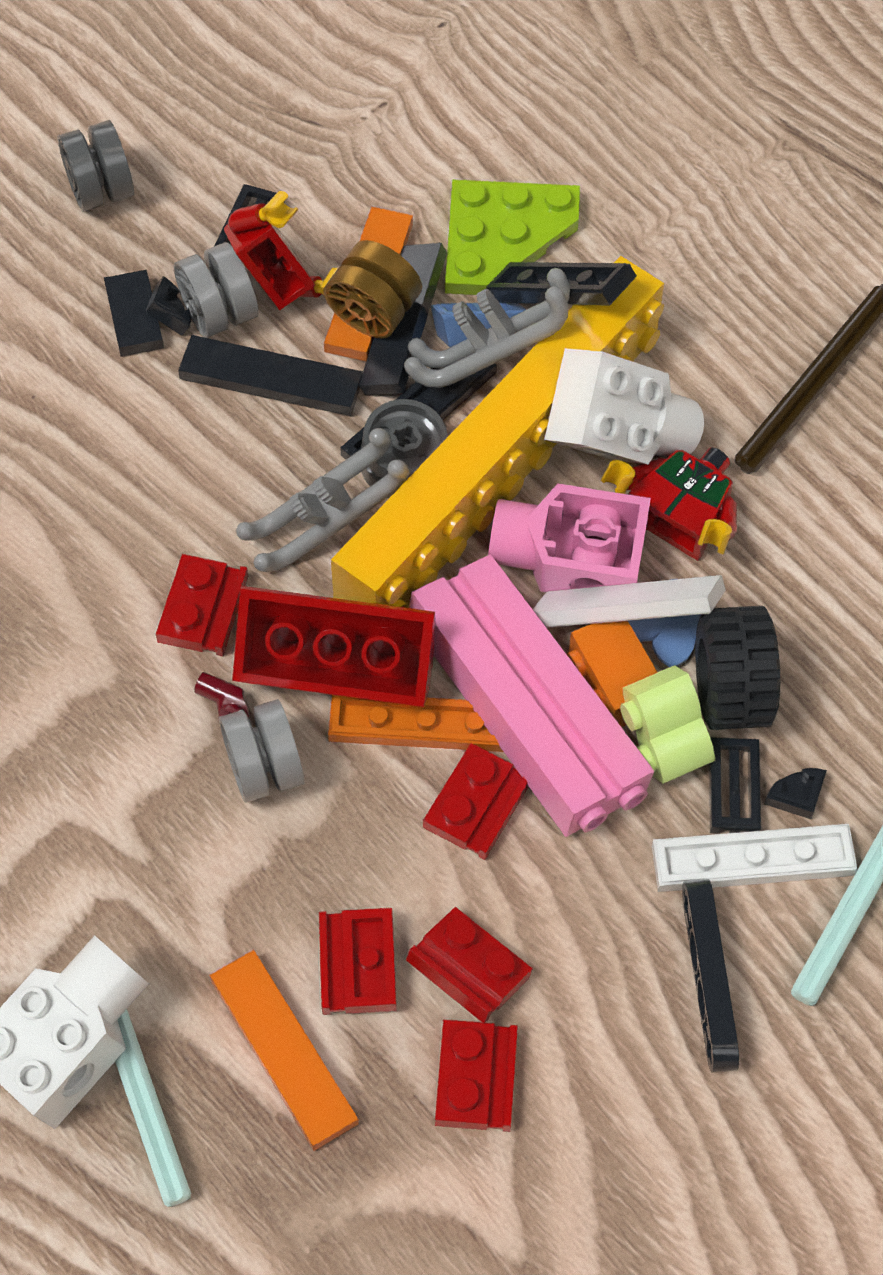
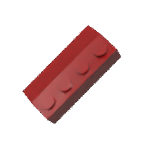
(334, 646)

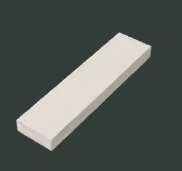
(630, 601)
(755, 857)

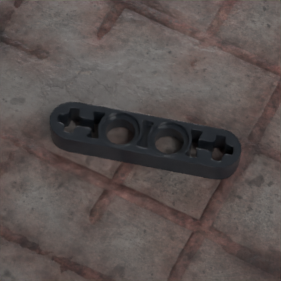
(710, 976)

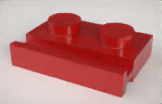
(201, 605)
(476, 801)
(357, 961)
(469, 964)
(476, 1075)

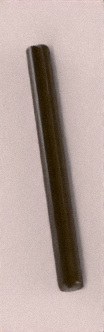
(811, 383)

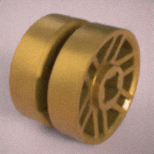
(373, 289)

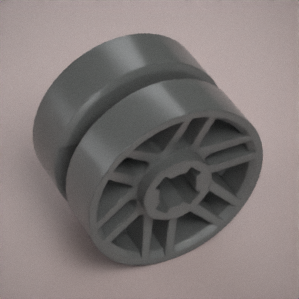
(96, 165)
(414, 433)

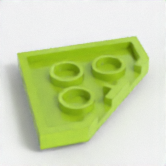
(502, 225)

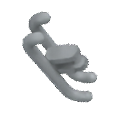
(490, 345)
(326, 504)

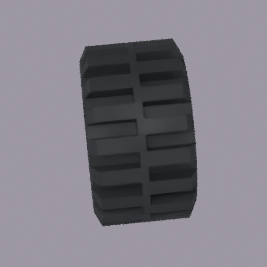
(737, 668)

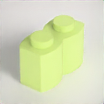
(668, 723)

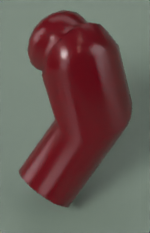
(227, 696)

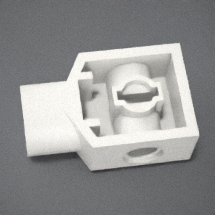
(620, 409)
(65, 1030)

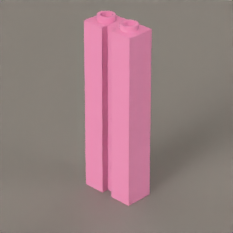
(533, 698)

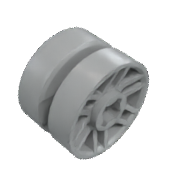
(216, 289)
(261, 750)

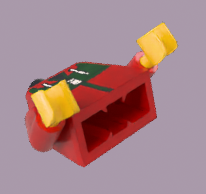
(269, 255)
(687, 498)

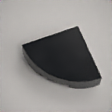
(168, 308)
(797, 792)

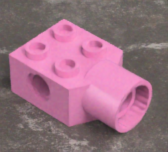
(572, 537)

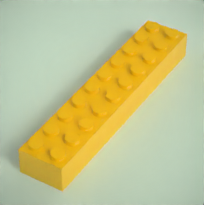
(485, 456)

